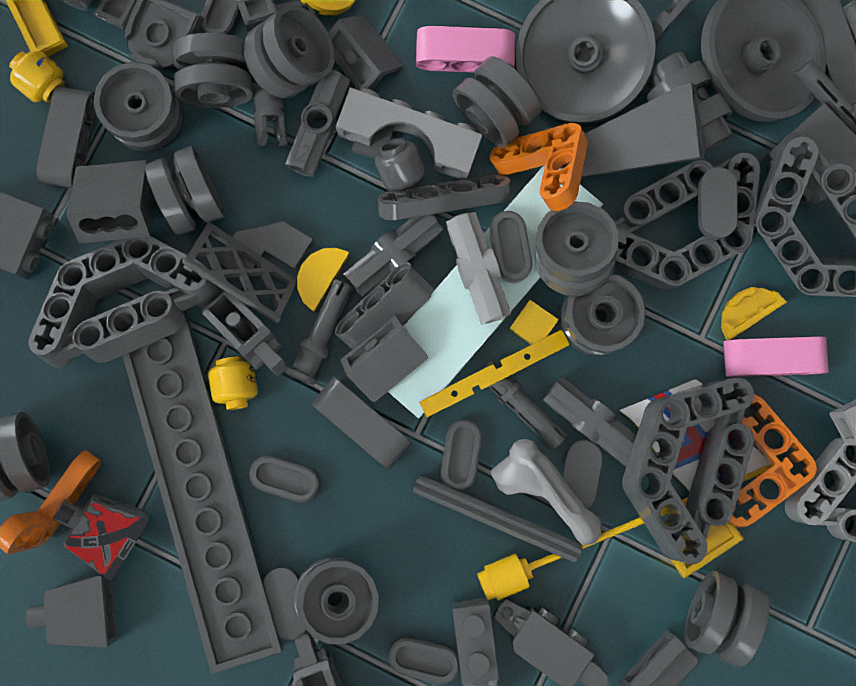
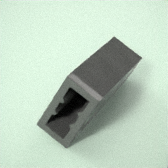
(648, 136)

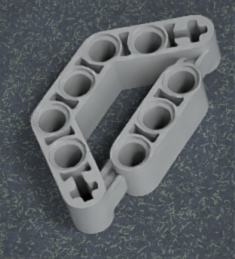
(825, 510)

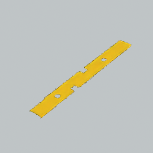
(492, 375)

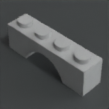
(450, 144)

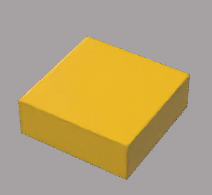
(533, 323)

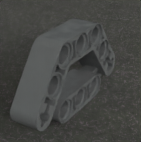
(683, 193)
(786, 204)
(65, 320)
(690, 521)

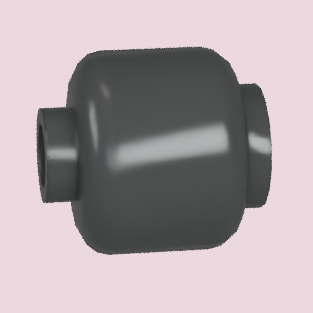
(399, 164)

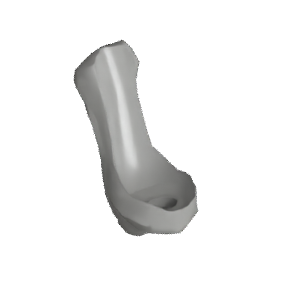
(532, 473)

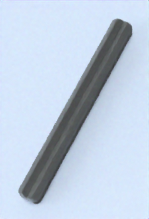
(498, 518)

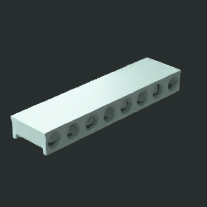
(448, 321)

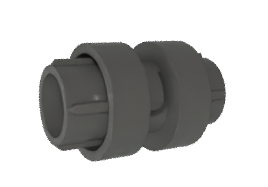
(714, 110)

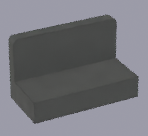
(362, 52)
(383, 359)
(662, 664)

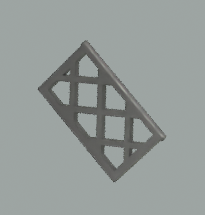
(218, 276)

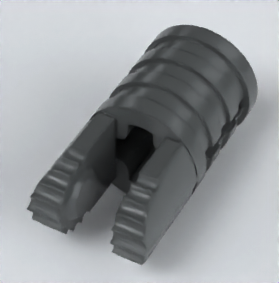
(268, 110)

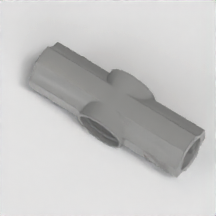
(478, 268)

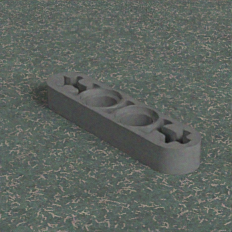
(444, 197)

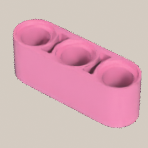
(462, 47)
(776, 356)

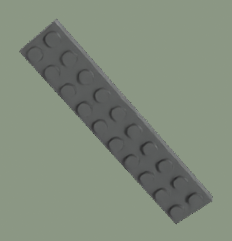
(202, 501)

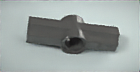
(311, 142)
(391, 251)
(591, 420)

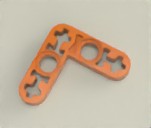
(558, 147)
(779, 471)
(34, 528)

